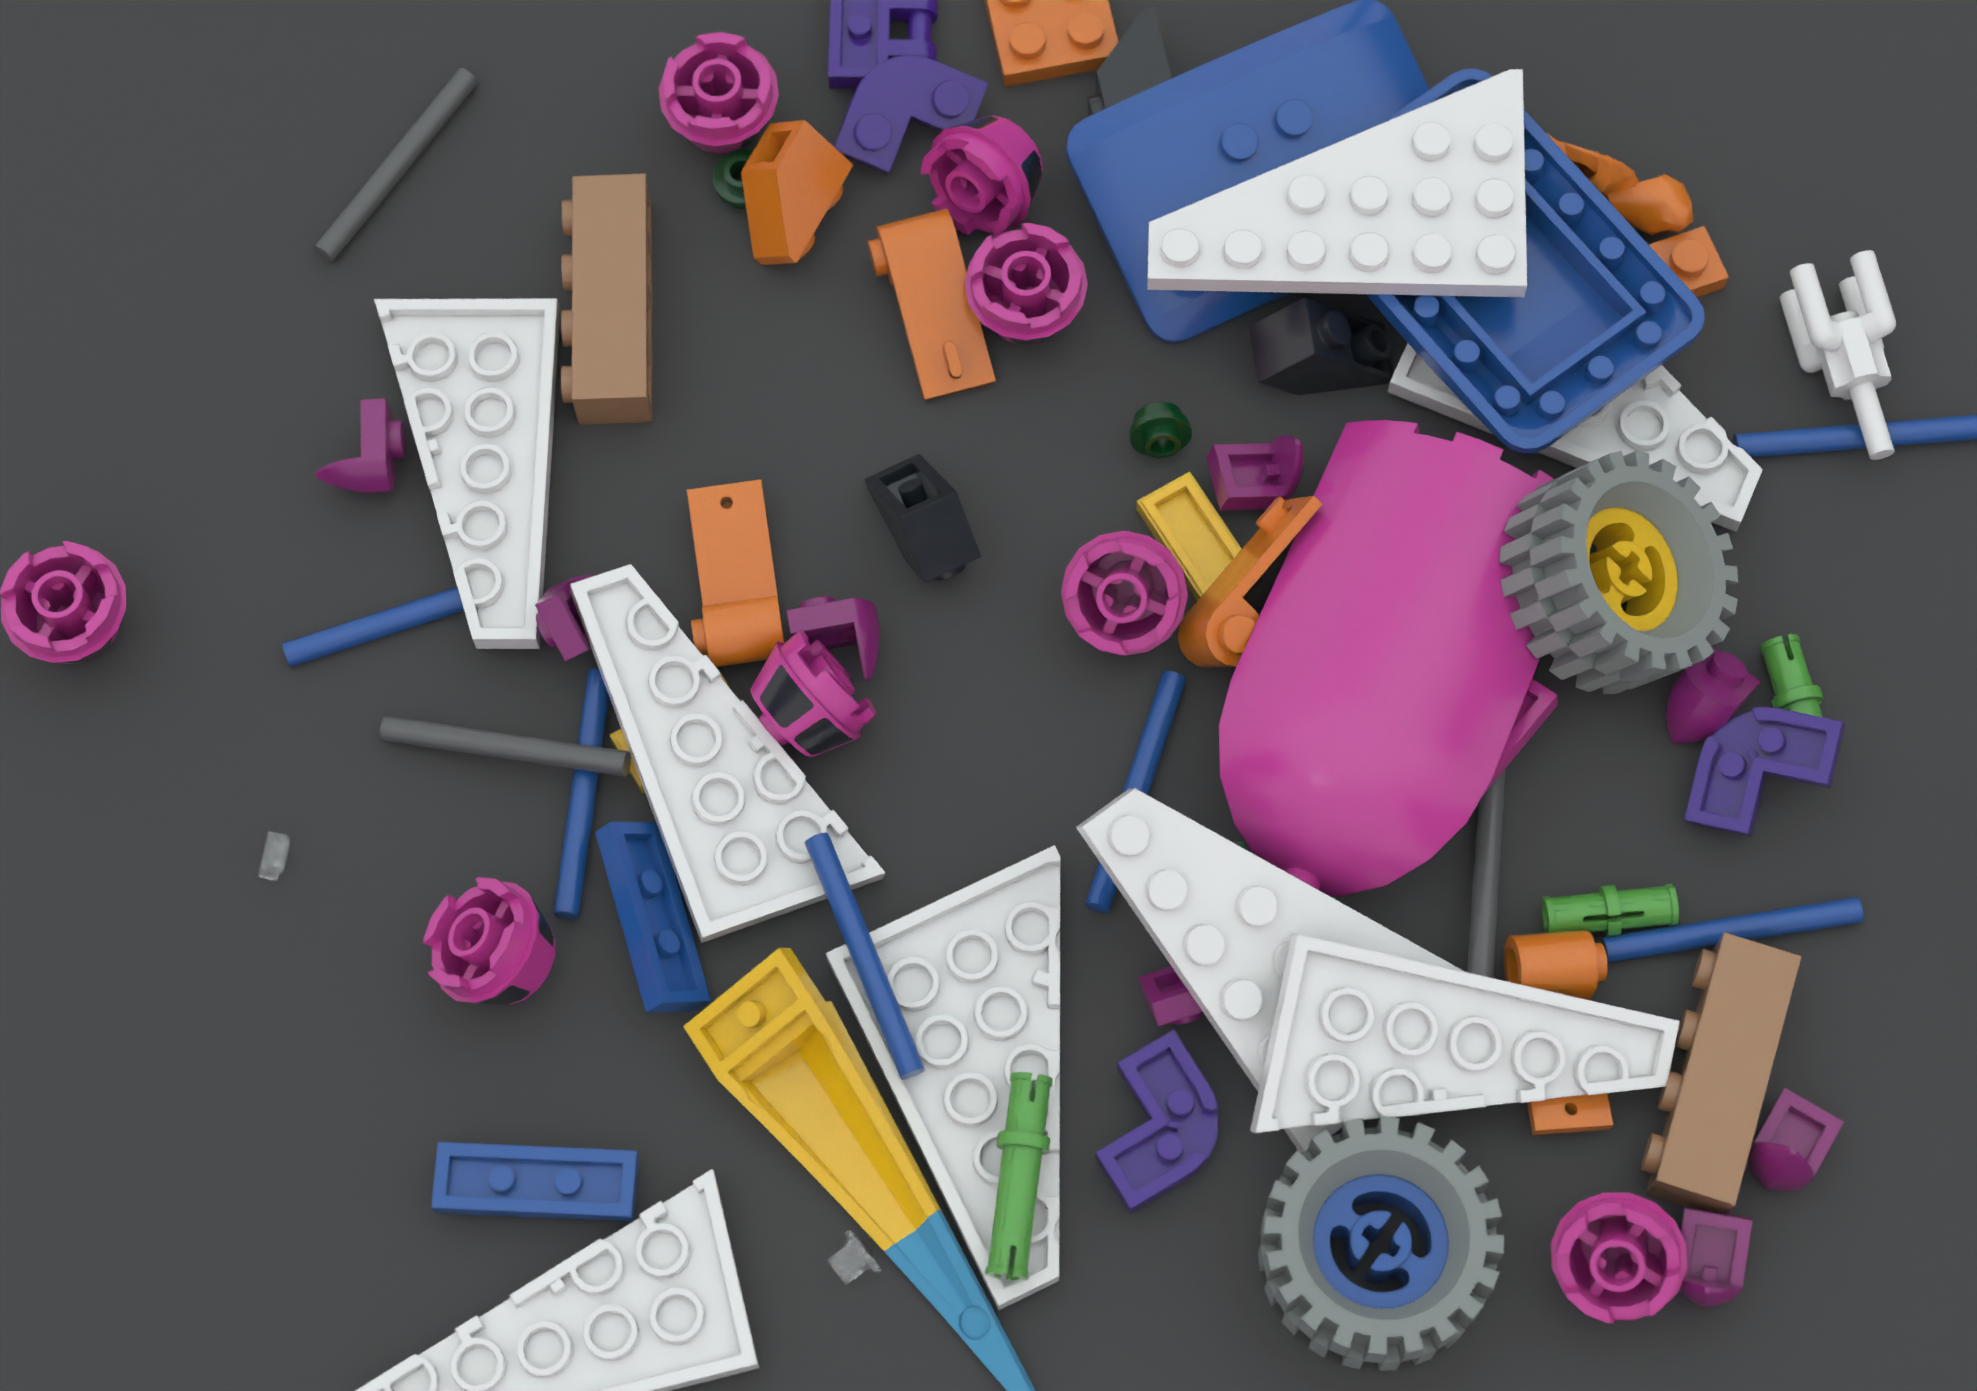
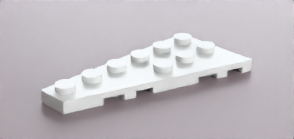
(483, 423)
(712, 773)
(1414, 1038)
(624, 1314)

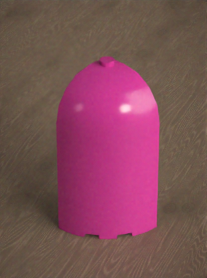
(1380, 662)

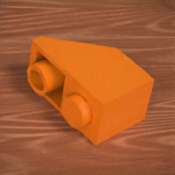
(789, 189)

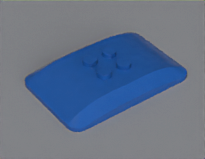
(1228, 127)
(1590, 321)

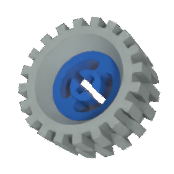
(1317, 1204)

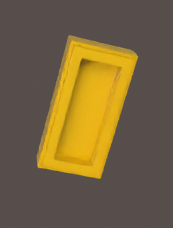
(1191, 529)

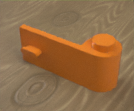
(929, 280)
(734, 574)
(1221, 620)
(1569, 966)

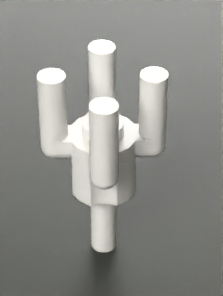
(1847, 343)

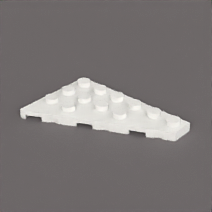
(1389, 211)
(1645, 419)
(1225, 920)
(980, 1003)

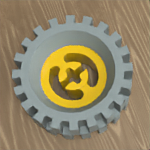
(1650, 551)

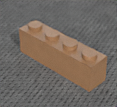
(609, 299)
(1722, 1074)

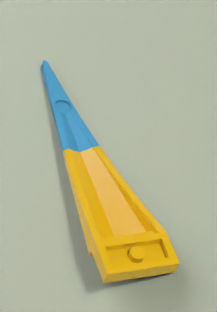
(804, 1080)

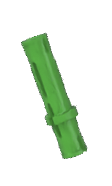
(1019, 1173)

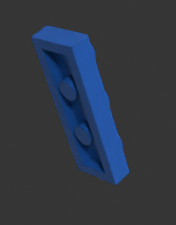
(652, 917)
(535, 1181)

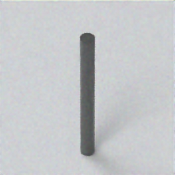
(396, 165)
(505, 746)
(1486, 880)

